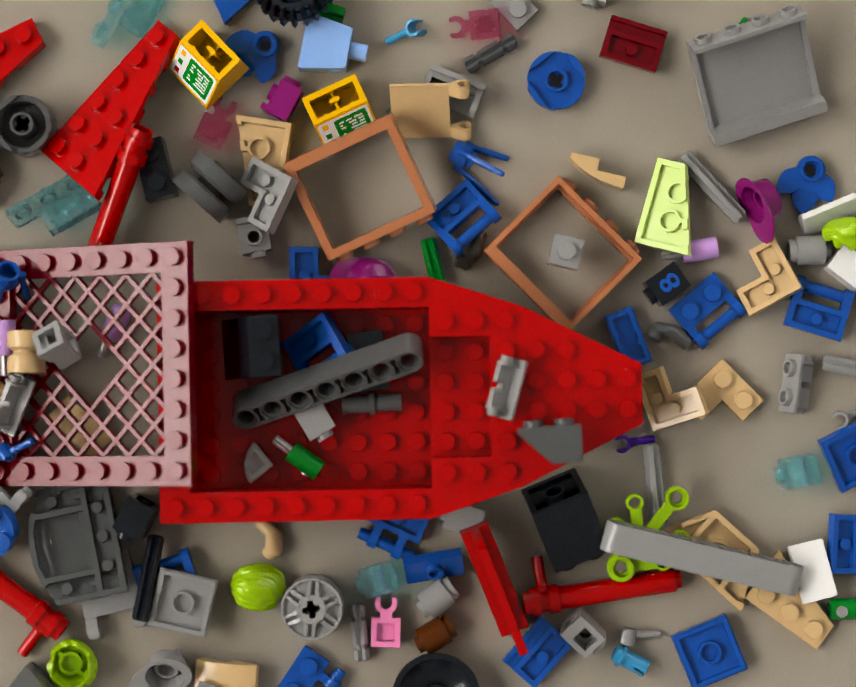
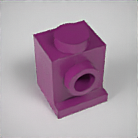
(283, 99)

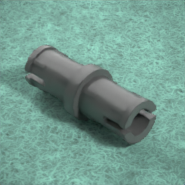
(372, 403)

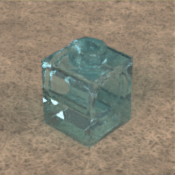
(797, 471)
(377, 579)

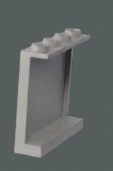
(756, 75)

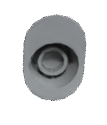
(163, 669)

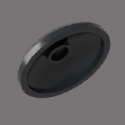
(436, 671)

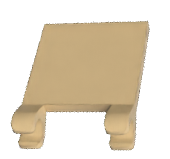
(424, 109)

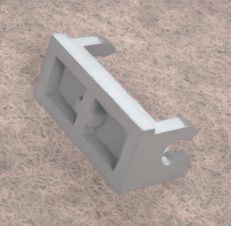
(463, 106)

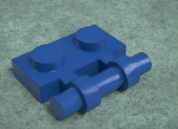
(406, 529)
(308, 669)

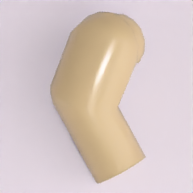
(273, 539)

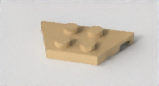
(716, 529)

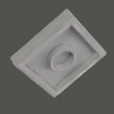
(183, 602)

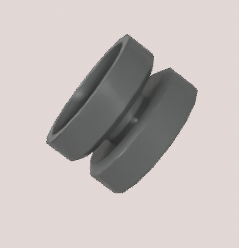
(210, 186)

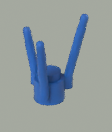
(465, 155)
(9, 278)

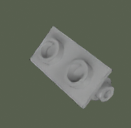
(795, 370)
(504, 398)
(14, 402)

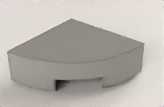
(255, 463)

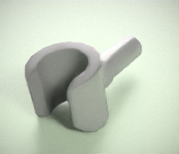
(848, 416)
(628, 635)

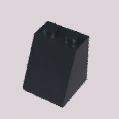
(253, 347)
(565, 520)

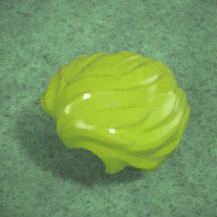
(841, 232)
(258, 586)
(72, 664)

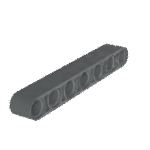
(328, 381)

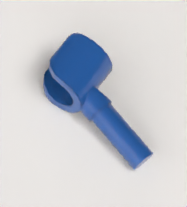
(9, 453)

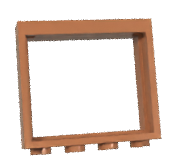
(589, 212)
(392, 228)

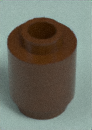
(434, 635)

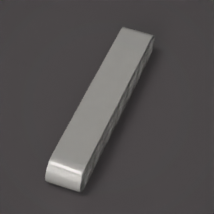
(701, 557)

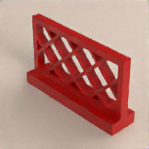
(495, 582)

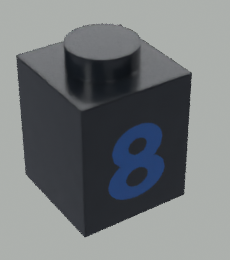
(665, 285)

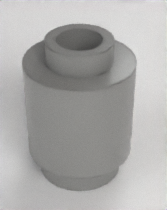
(808, 250)
(437, 598)

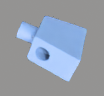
(329, 47)

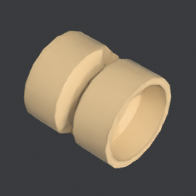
(24, 356)

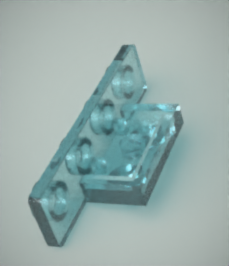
(132, 15)
(58, 204)

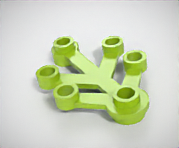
(656, 522)

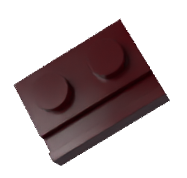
(633, 44)

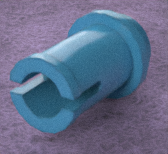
(630, 660)

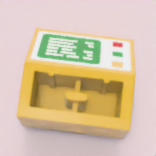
(206, 64)
(338, 109)

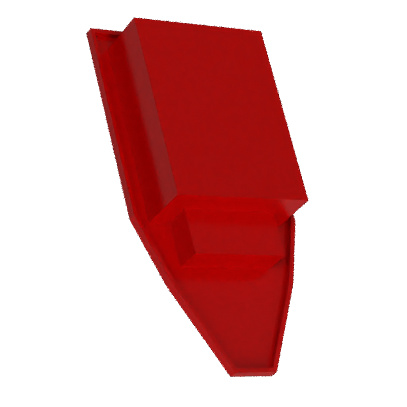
(408, 461)

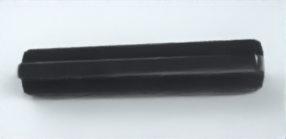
(148, 578)

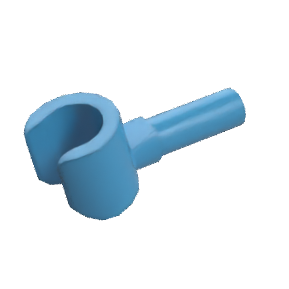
(409, 30)

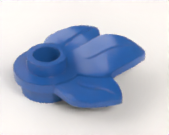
(248, 49)
(804, 188)

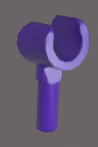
(631, 442)

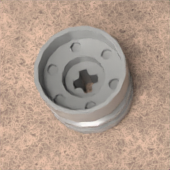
(322, 592)

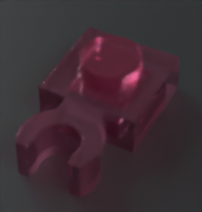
(481, 24)
(213, 127)

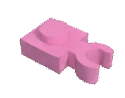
(385, 628)

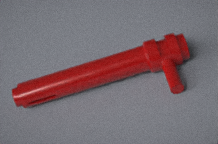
(130, 159)
(555, 598)
(36, 611)

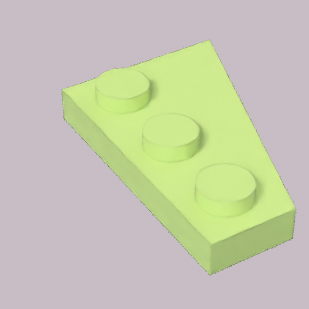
(667, 210)

